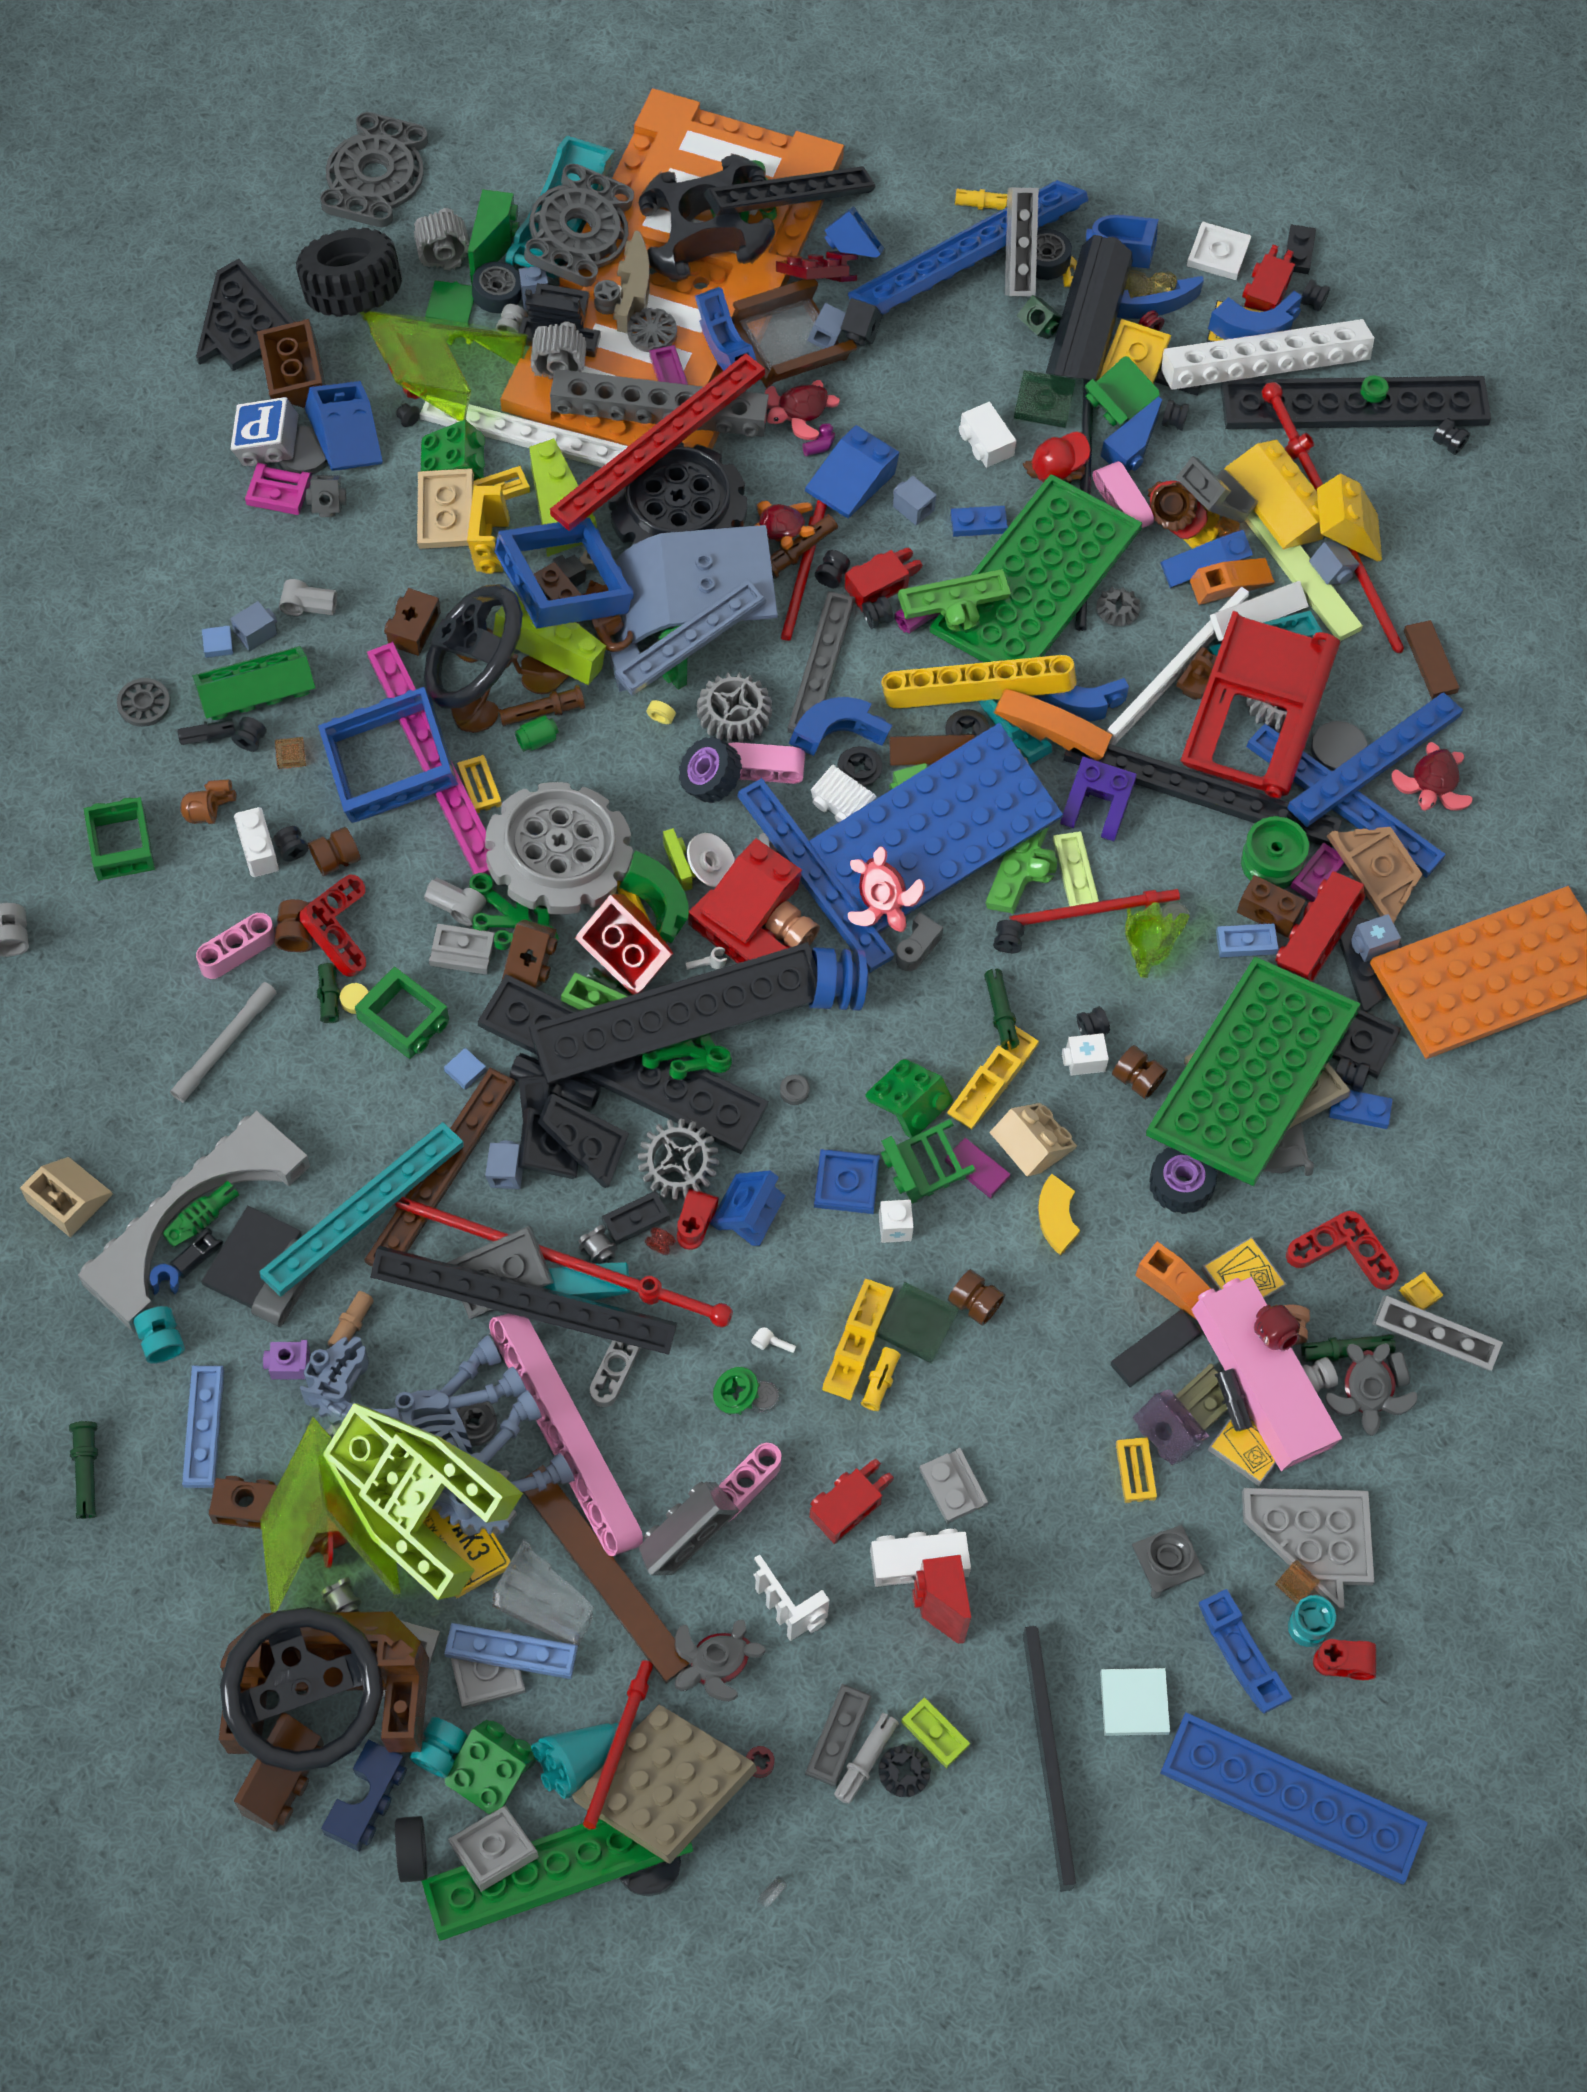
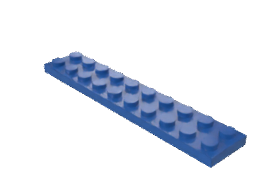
(961, 251)

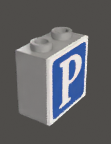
(264, 431)

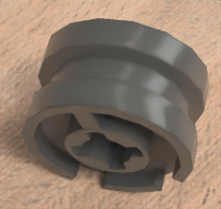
(488, 1423)

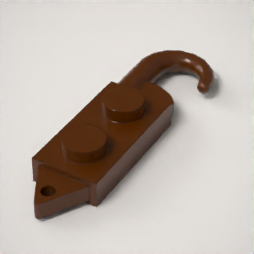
(609, 625)

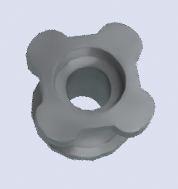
(598, 1246)
(341, 1596)

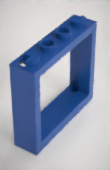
(570, 609)
(403, 790)

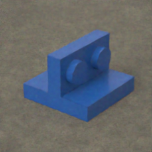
(749, 1205)

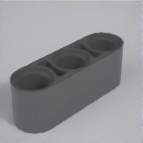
(274, 1308)

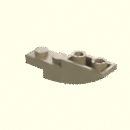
(634, 281)

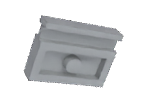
(462, 949)
(953, 1485)

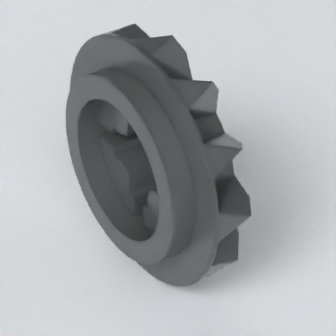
(1127, 614)

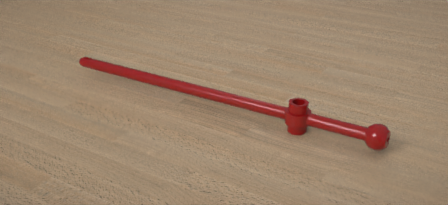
(1299, 448)
(648, 1288)

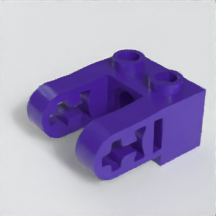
(1105, 783)

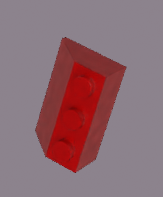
(943, 1596)

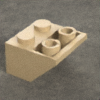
(1033, 1138)
(65, 1194)

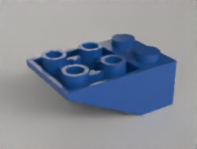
(344, 425)

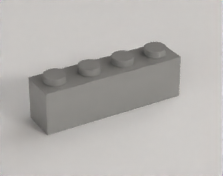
(1021, 241)
(1437, 1333)

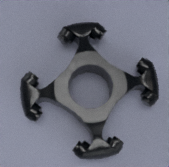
(697, 240)

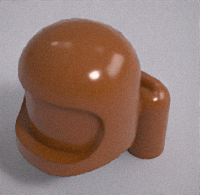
(203, 805)

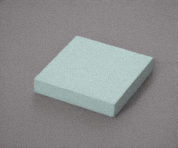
(1134, 1702)

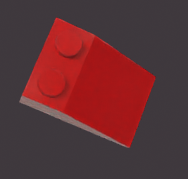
(752, 890)
(625, 943)

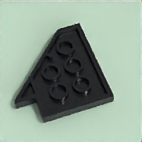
(235, 314)

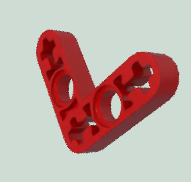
(326, 915)
(1345, 1237)

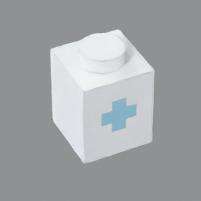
(1085, 1054)
(895, 1221)

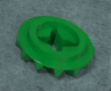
(727, 1385)

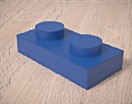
(978, 521)
(1363, 1109)

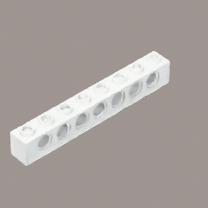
(1267, 354)

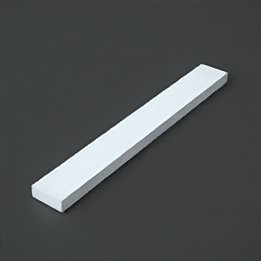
(529, 433)
(1168, 675)

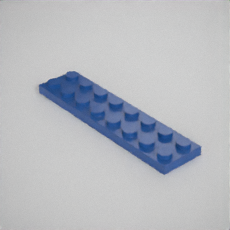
(1294, 1798)

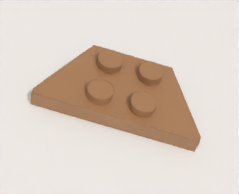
(1380, 864)

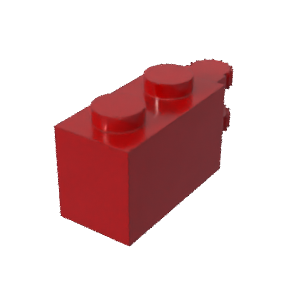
(1270, 281)
(881, 576)
(848, 1501)

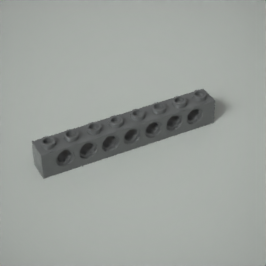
(649, 401)

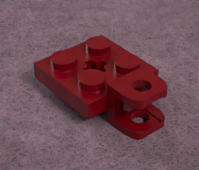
(816, 266)

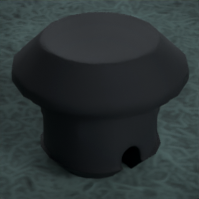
(408, 414)

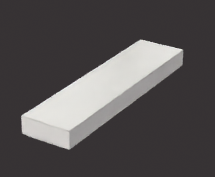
(1264, 607)

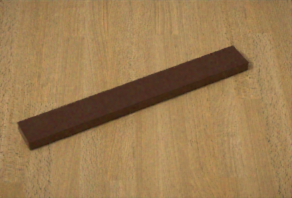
(469, 1127)
(608, 1579)

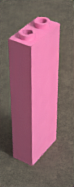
(1273, 1380)

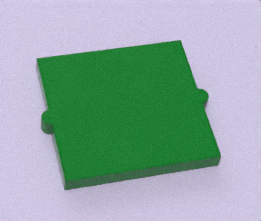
(450, 302)

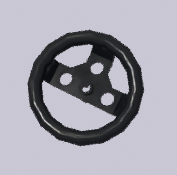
(466, 634)
(284, 1631)

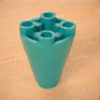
(573, 1756)

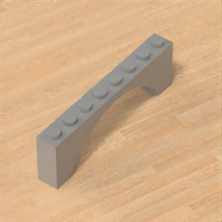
(248, 1154)

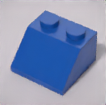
(853, 235)

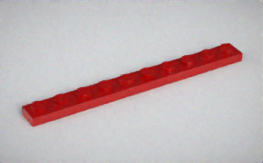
(657, 442)

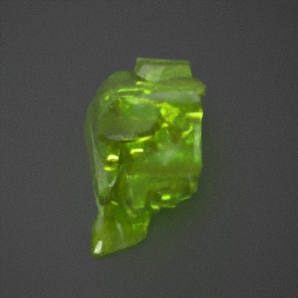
(1152, 936)

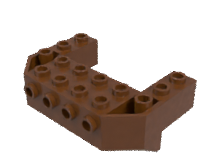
(402, 1666)

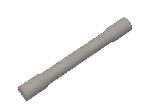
(193, 1077)

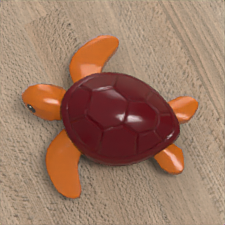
(784, 521)

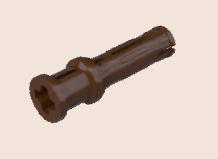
(783, 558)
(556, 704)

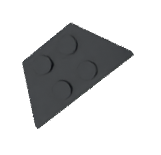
(1364, 979)

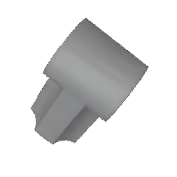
(299, 597)
(459, 903)

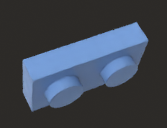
(1247, 940)

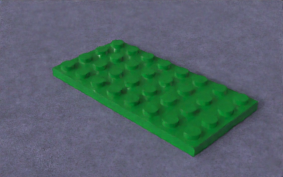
(1052, 565)
(1253, 1071)

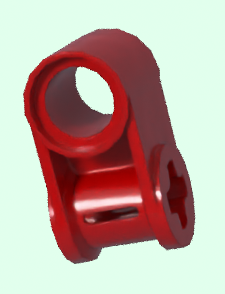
(695, 1215)
(1353, 1659)

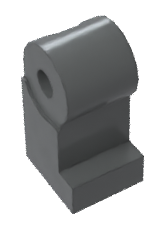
(920, 944)

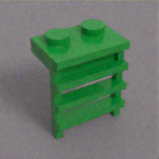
(910, 1174)

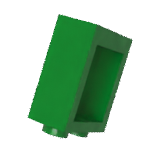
(122, 862)
(382, 994)

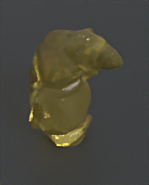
(1141, 285)

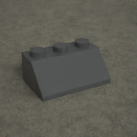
(686, 1529)

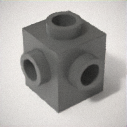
(330, 486)

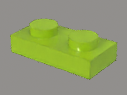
(675, 851)
(935, 1732)

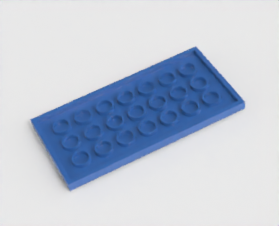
(944, 820)

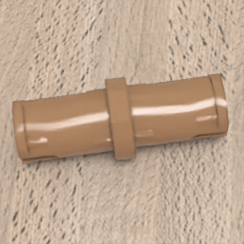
(352, 1319)

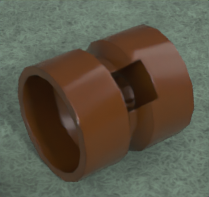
(334, 851)
(290, 932)
(1140, 1072)
(976, 1297)

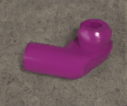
(822, 443)

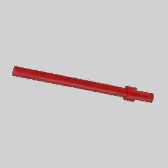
(801, 579)
(1145, 899)
(636, 1693)

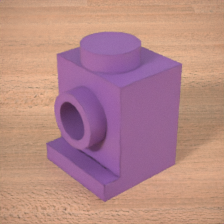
(291, 1368)

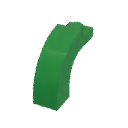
(661, 891)

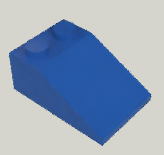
(853, 472)

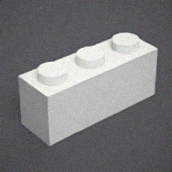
(899, 1559)

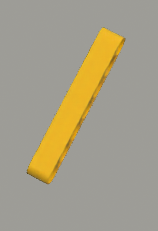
(978, 681)

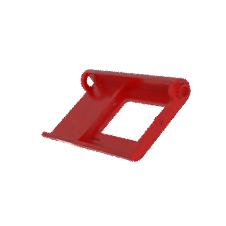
(1273, 669)

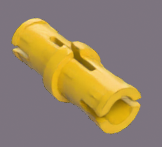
(981, 199)
(874, 1396)

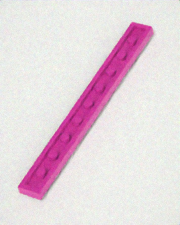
(454, 800)

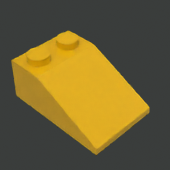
(1349, 516)

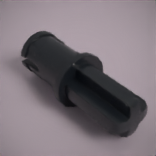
(206, 732)
(1233, 1400)

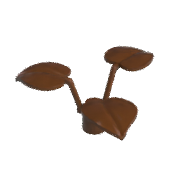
(483, 714)

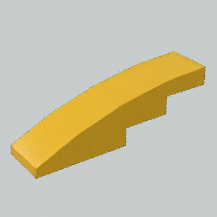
(992, 1080)
(857, 1339)

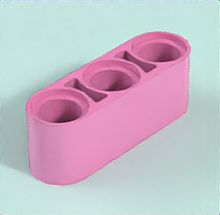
(1122, 493)
(770, 762)
(241, 933)
(754, 1470)

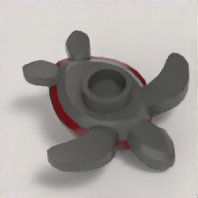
(1370, 1389)
(715, 1660)

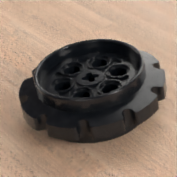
(702, 487)

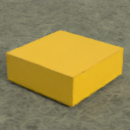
(1421, 1292)

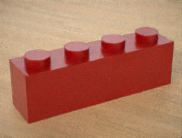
(1321, 926)
(759, 945)

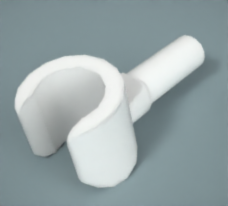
(711, 960)
(765, 1336)

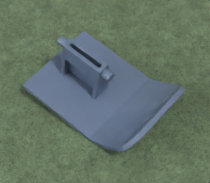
(690, 570)

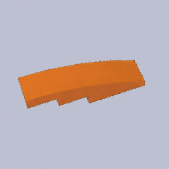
(1056, 724)

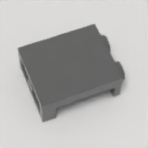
(1217, 493)

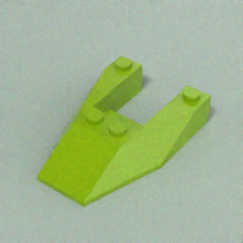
(394, 1481)

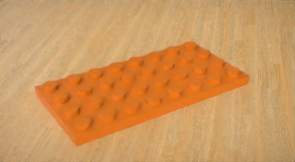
(1489, 972)

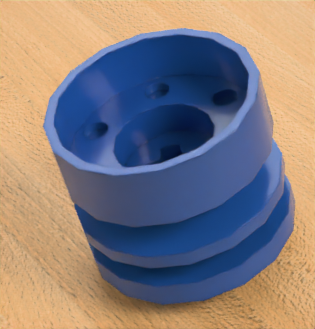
(842, 979)

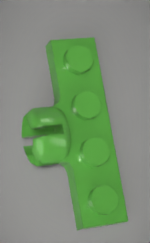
(955, 598)
(1019, 866)

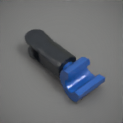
(184, 1262)

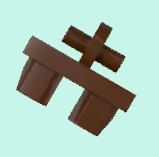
(1197, 674)

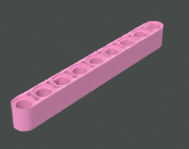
(568, 1434)

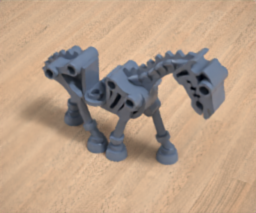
(335, 1371)

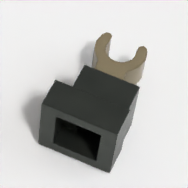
(575, 568)

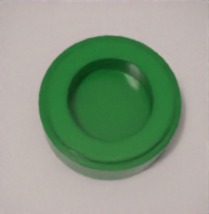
(1374, 389)

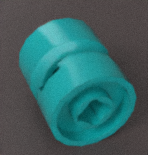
(158, 1334)
(1311, 1621)
(437, 1749)

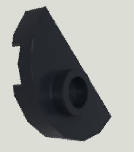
(653, 1879)

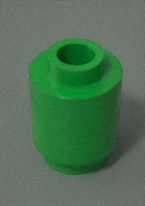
(536, 733)

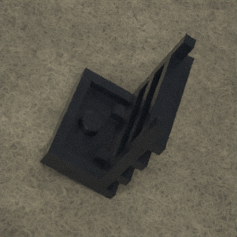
(557, 304)

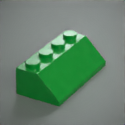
(254, 682)

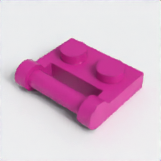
(275, 494)

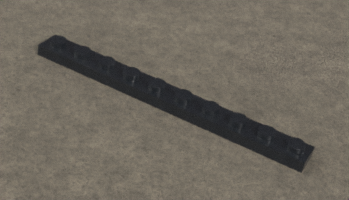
(1206, 790)
(523, 1300)

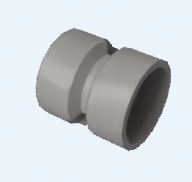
(12, 930)

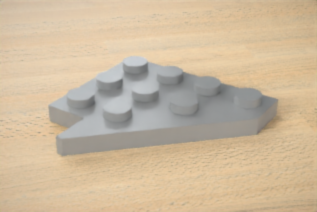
(1319, 1529)

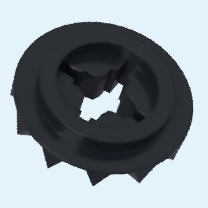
(966, 718)
(854, 757)
(909, 1785)

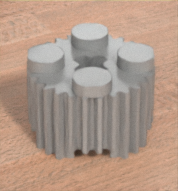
(441, 239)
(557, 348)

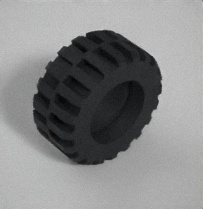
(349, 272)

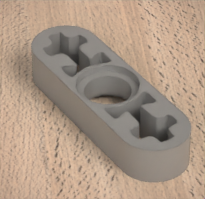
(614, 1387)

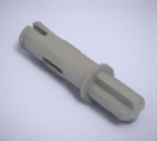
(866, 1758)

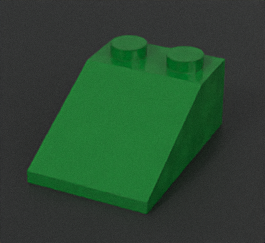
(492, 229)

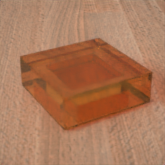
(290, 752)
(1297, 1582)

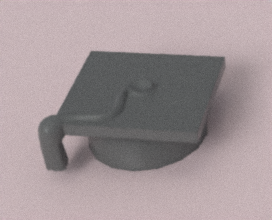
(1290, 1153)
(1168, 1559)

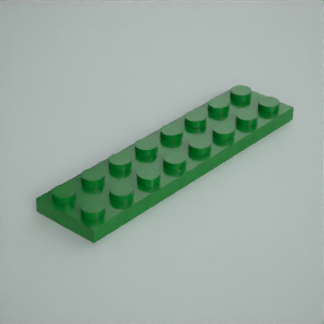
(565, 1865)

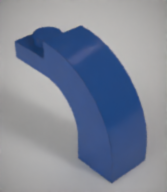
(1234, 321)
(719, 329)
(1089, 703)
(834, 716)

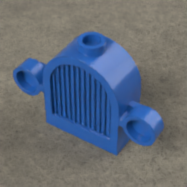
(1134, 232)

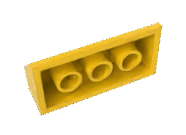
(1283, 493)

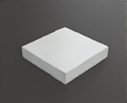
(1219, 250)

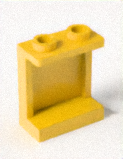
(487, 511)

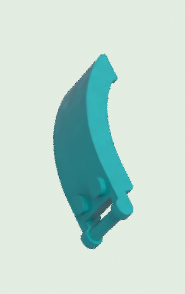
(568, 152)

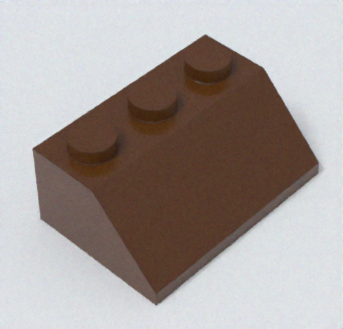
(291, 361)
(271, 1790)

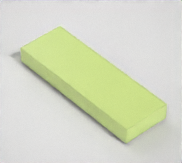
(1075, 868)

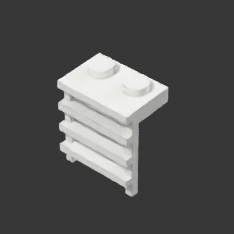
(806, 1616)

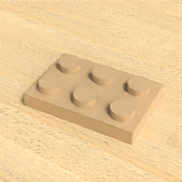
(444, 507)

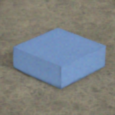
(217, 641)
(465, 1068)

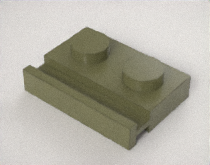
(1204, 1398)

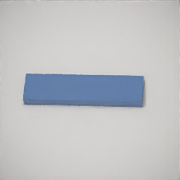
(203, 1427)
(511, 1651)

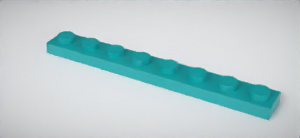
(361, 1209)

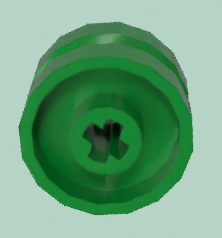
(1275, 851)

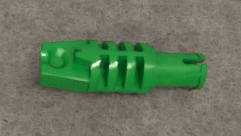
(198, 1215)

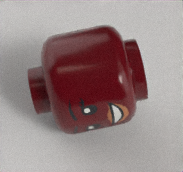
(1277, 1327)

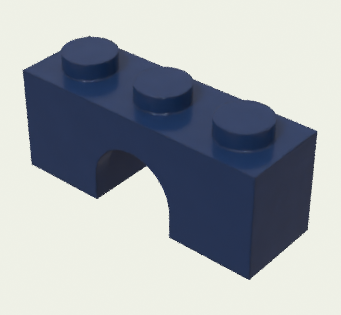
(354, 1822)

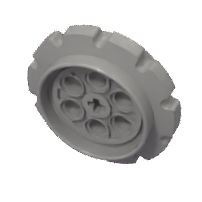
(558, 848)

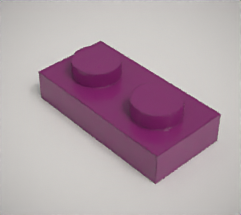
(1316, 870)

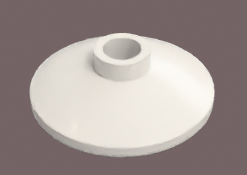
(709, 858)

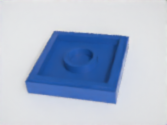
(846, 1181)

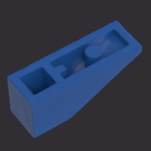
(1131, 440)
(1226, 548)

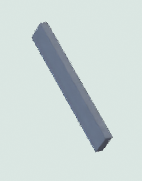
(690, 637)

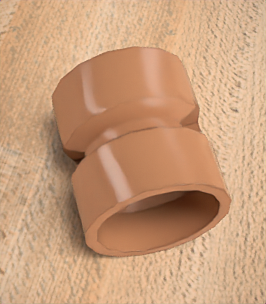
(789, 925)

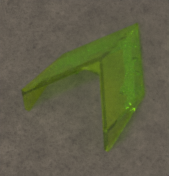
(423, 362)
(310, 1504)

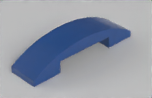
(1162, 303)
(1242, 1653)

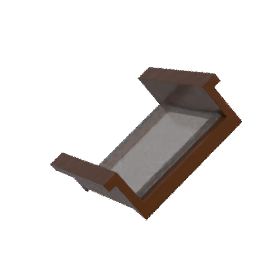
(778, 330)

